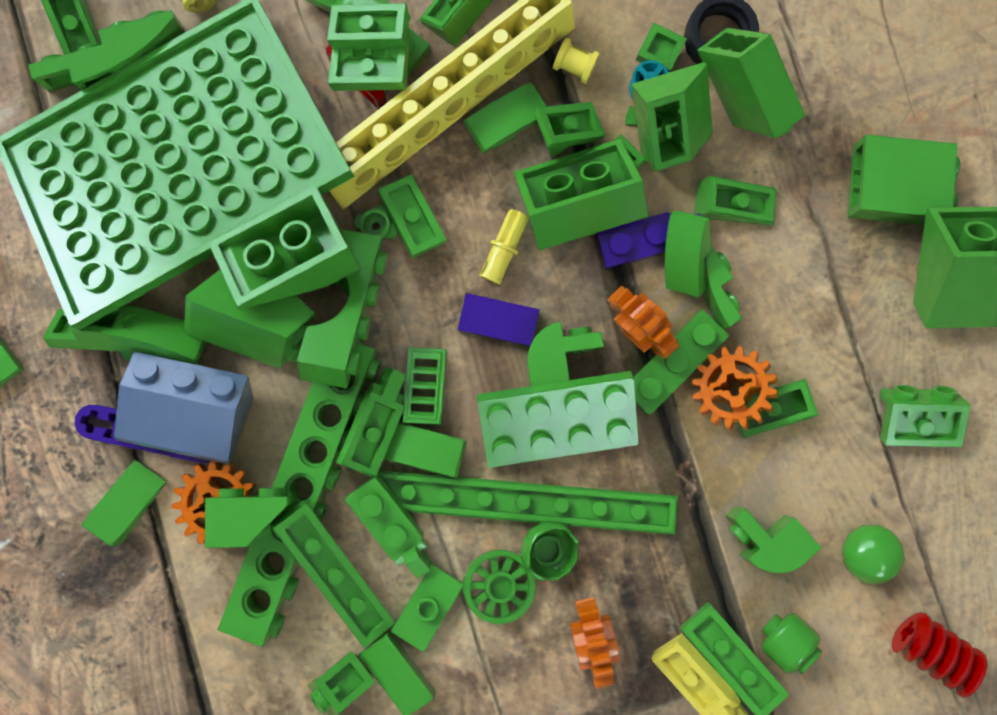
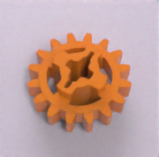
(643, 322)
(749, 383)
(206, 487)
(595, 642)

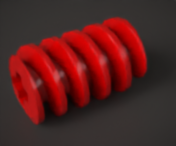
(941, 652)

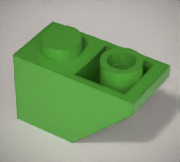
(242, 519)

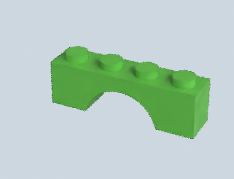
(331, 348)

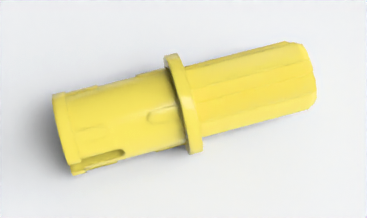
(504, 246)

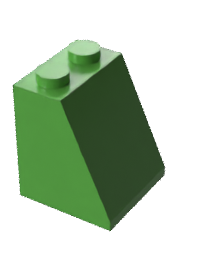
(958, 268)
(261, 332)

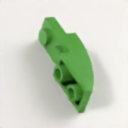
(120, 46)
(128, 331)

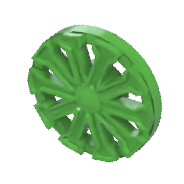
(498, 586)

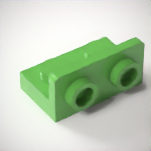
(924, 417)

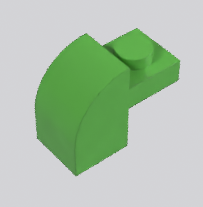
(549, 349)
(779, 548)

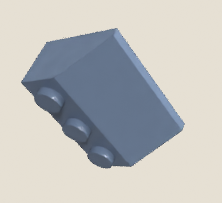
(182, 407)

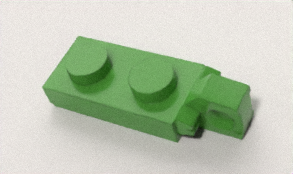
(374, 424)
(390, 524)

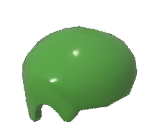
(549, 551)
(873, 554)

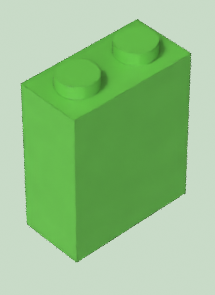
(752, 82)
(901, 178)

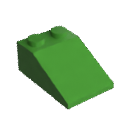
(284, 251)

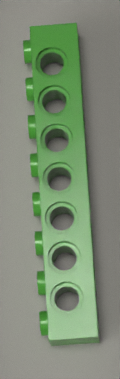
(242, 614)

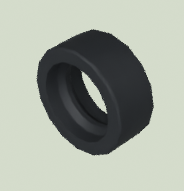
(734, 9)

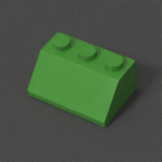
(581, 194)

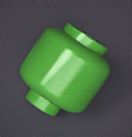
(791, 643)

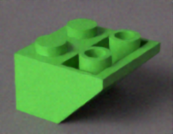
(673, 115)

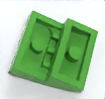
(369, 47)

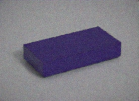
(498, 320)

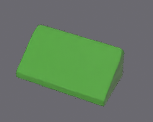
(453, 17)
(397, 674)

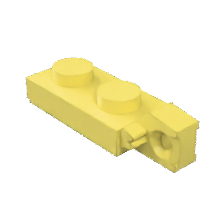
(696, 678)

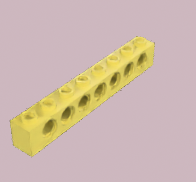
(449, 91)

